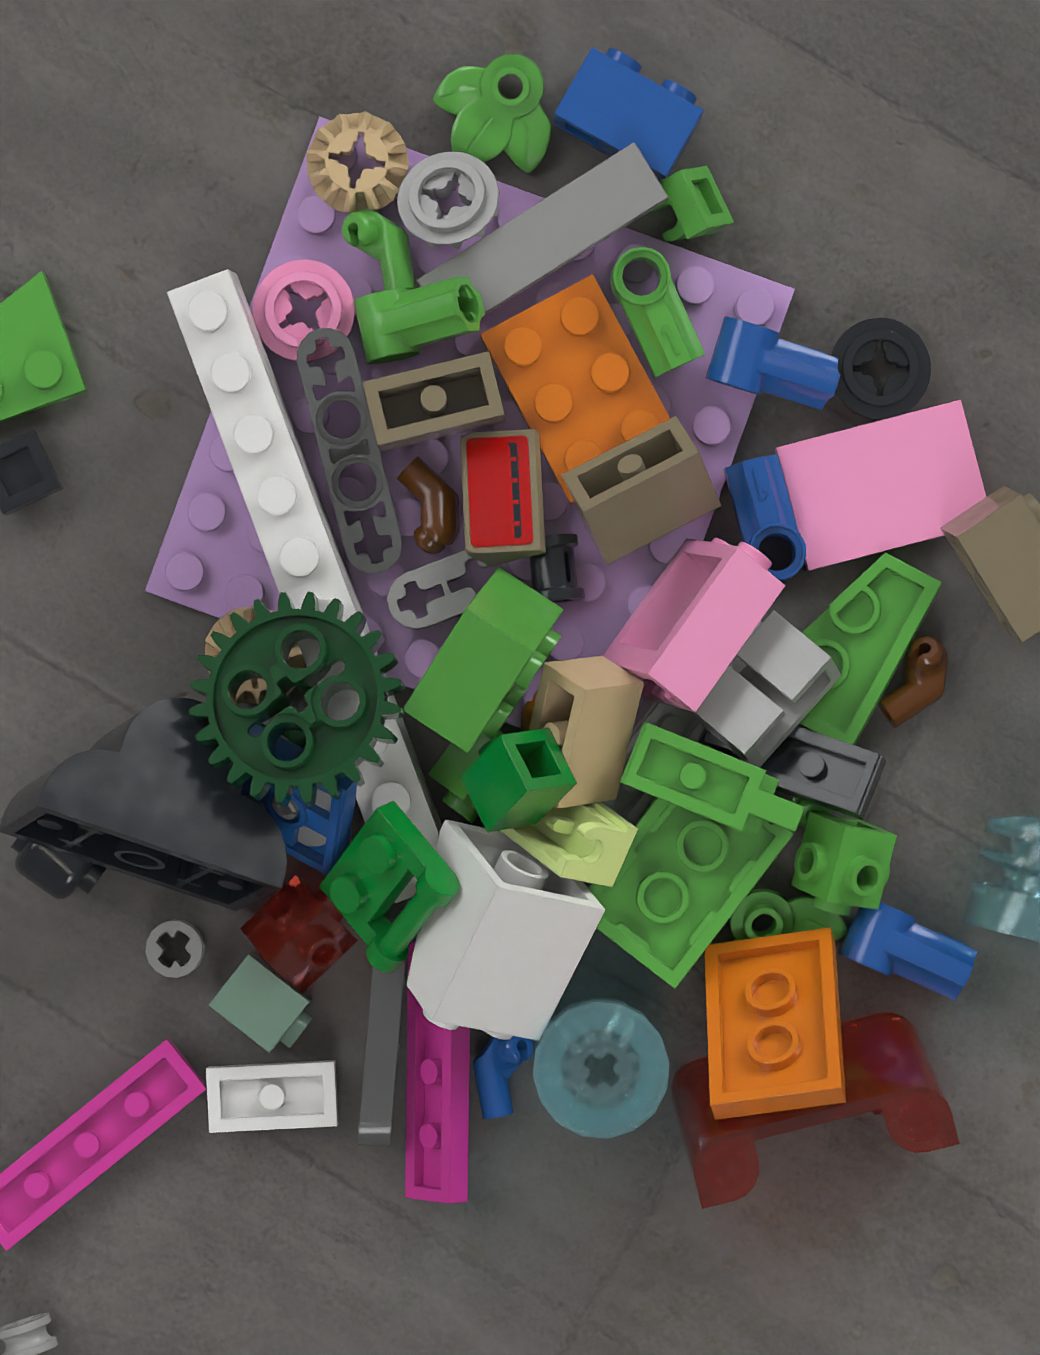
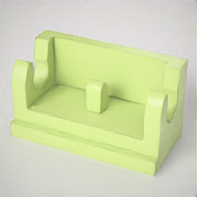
(579, 842)

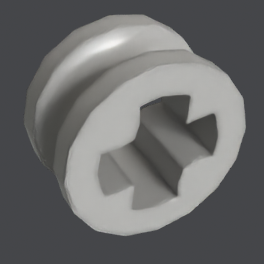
(156, 949)
(28, 1336)

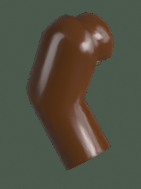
(438, 506)
(922, 681)

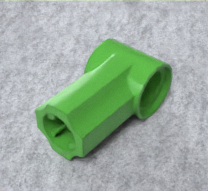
(659, 317)
(403, 320)

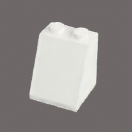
(503, 941)

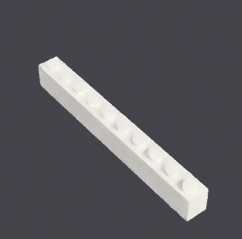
(288, 512)

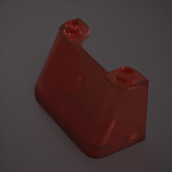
(882, 1075)

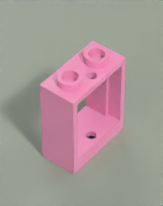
(695, 620)

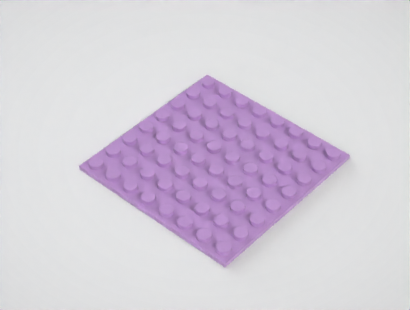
(211, 545)

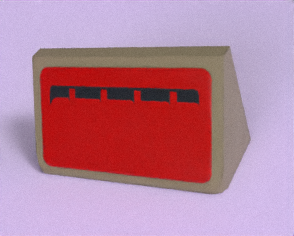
(502, 495)

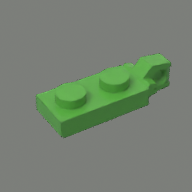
(707, 782)

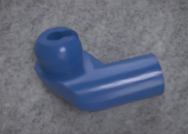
(493, 1069)

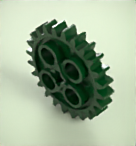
(262, 652)

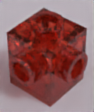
(299, 933)

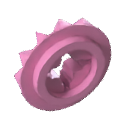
(310, 281)

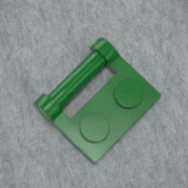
(374, 875)

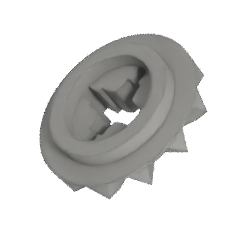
(437, 178)

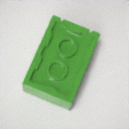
(682, 885)

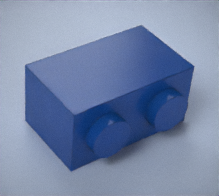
(616, 106)

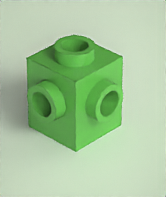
(843, 862)

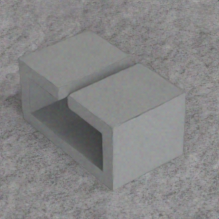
(767, 690)

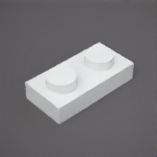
(272, 1096)

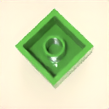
(486, 662)

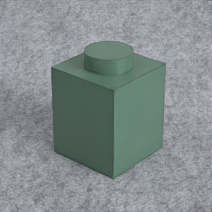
(263, 1004)

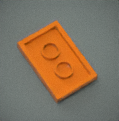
(574, 376)
(773, 1024)

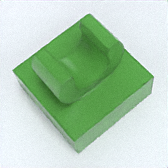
(695, 203)

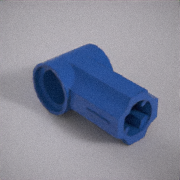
(759, 361)
(765, 508)
(898, 945)

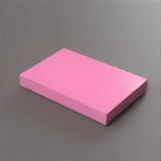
(881, 483)

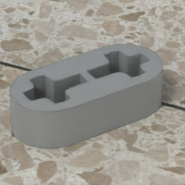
(430, 577)

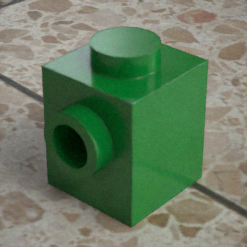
(517, 779)

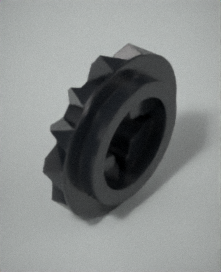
(900, 348)

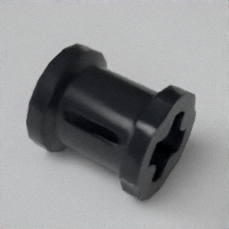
(555, 571)

